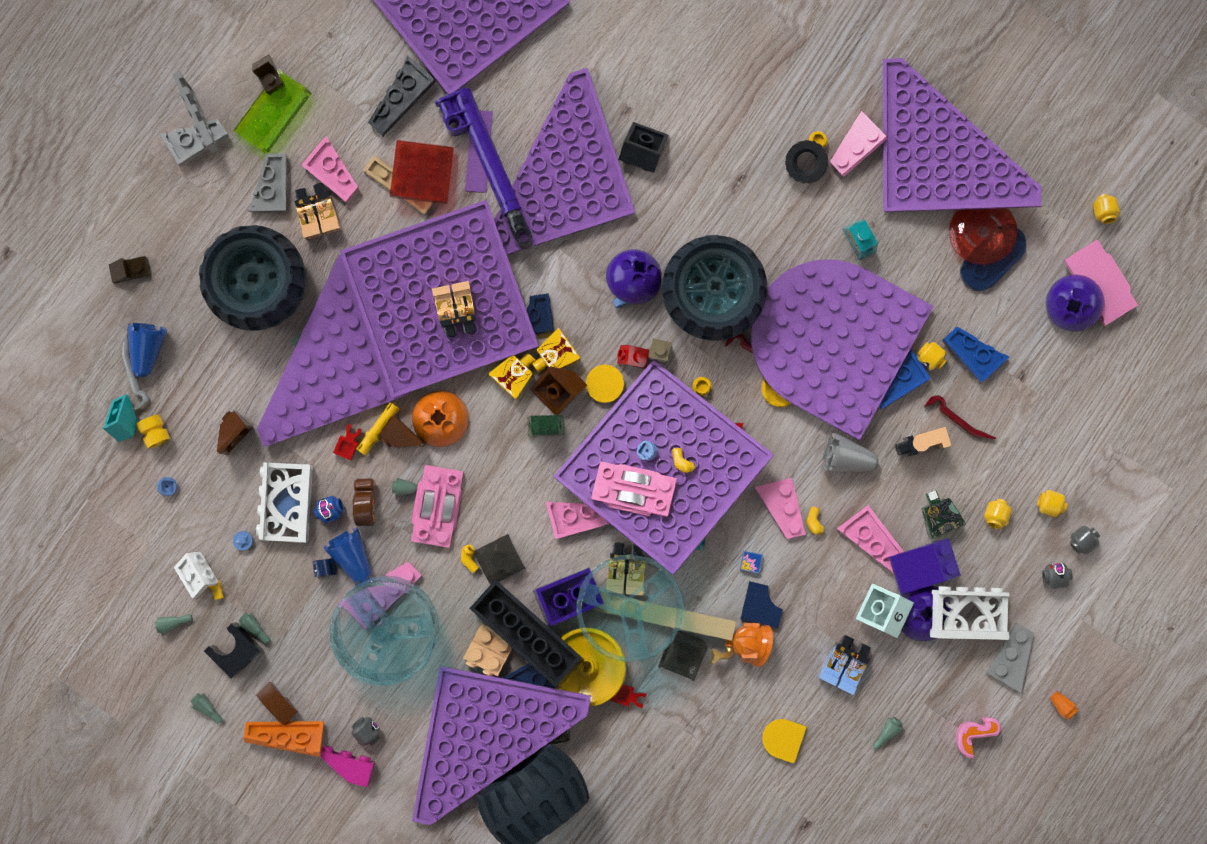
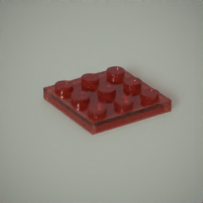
(421, 172)

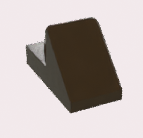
(268, 74)
(129, 269)

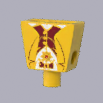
(556, 353)
(513, 374)

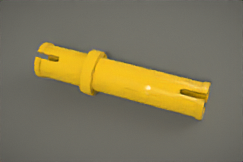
(374, 433)

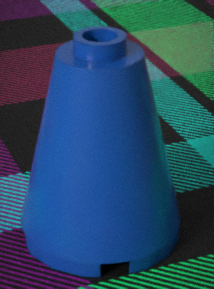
(144, 347)
(350, 555)

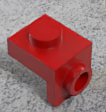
(633, 356)

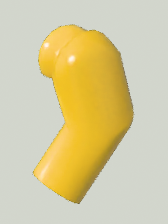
(681, 463)
(812, 522)
(467, 558)
(217, 590)

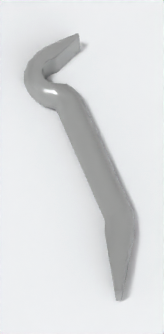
(131, 375)

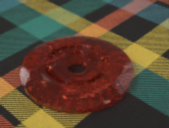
(988, 248)

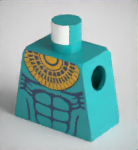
(861, 238)

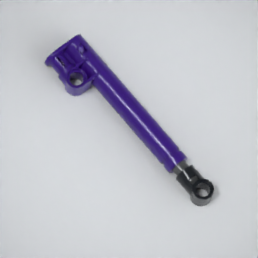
(466, 112)

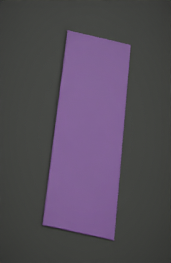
(476, 177)

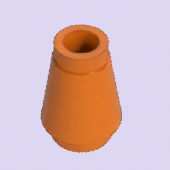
(1063, 705)

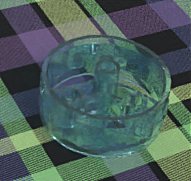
(662, 579)
(384, 631)

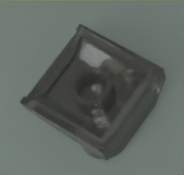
(499, 559)
(684, 655)

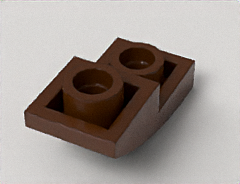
(276, 703)

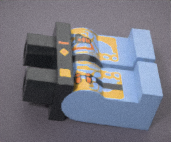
(852, 661)

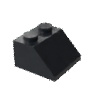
(643, 147)

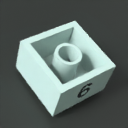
(884, 610)

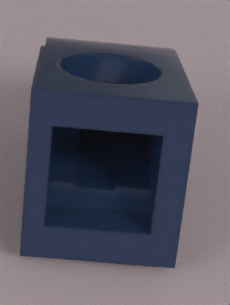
(324, 567)

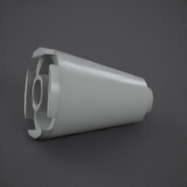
(848, 456)

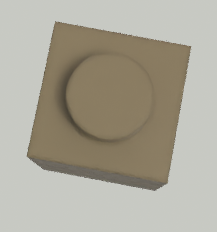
(659, 350)

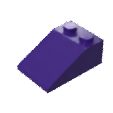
(924, 566)
(560, 597)

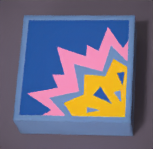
(751, 561)

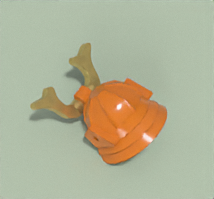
(749, 642)

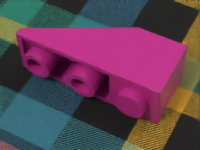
(351, 768)

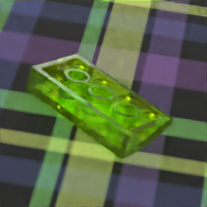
(272, 114)

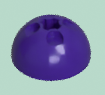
(634, 276)
(1078, 290)
(916, 624)

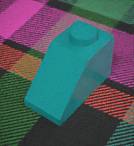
(121, 419)

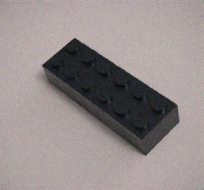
(526, 634)

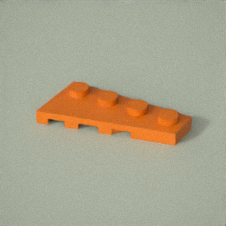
(294, 736)

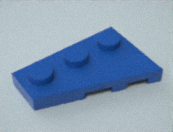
(974, 354)
(908, 378)

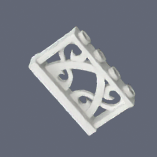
(301, 524)
(989, 630)

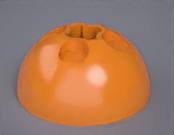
(449, 428)

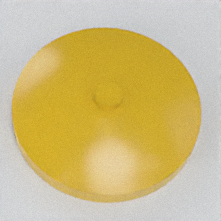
(597, 673)

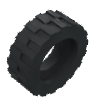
(806, 176)

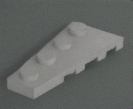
(195, 111)

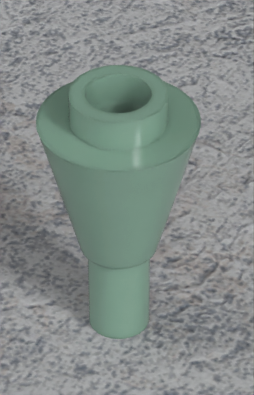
(403, 487)
(249, 623)
(167, 624)
(202, 704)
(890, 729)

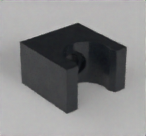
(244, 652)

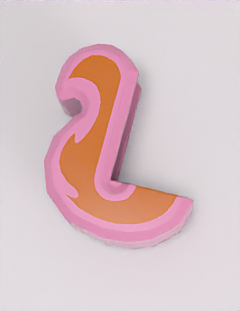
(971, 730)

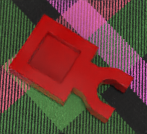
(347, 445)
(626, 695)

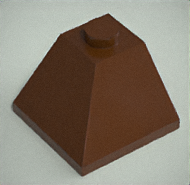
(558, 388)
(232, 431)
(399, 435)

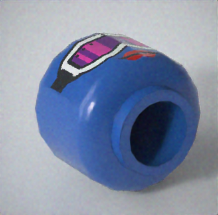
(329, 509)

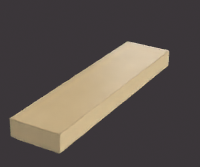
(383, 174)

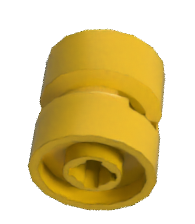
(153, 431)

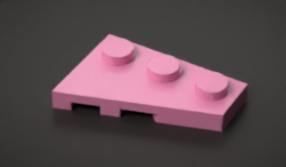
(857, 145)
(330, 170)
(783, 505)
(572, 518)

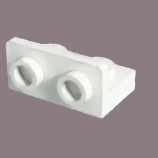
(195, 573)

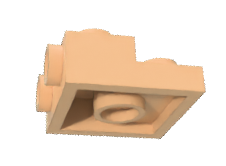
(487, 651)

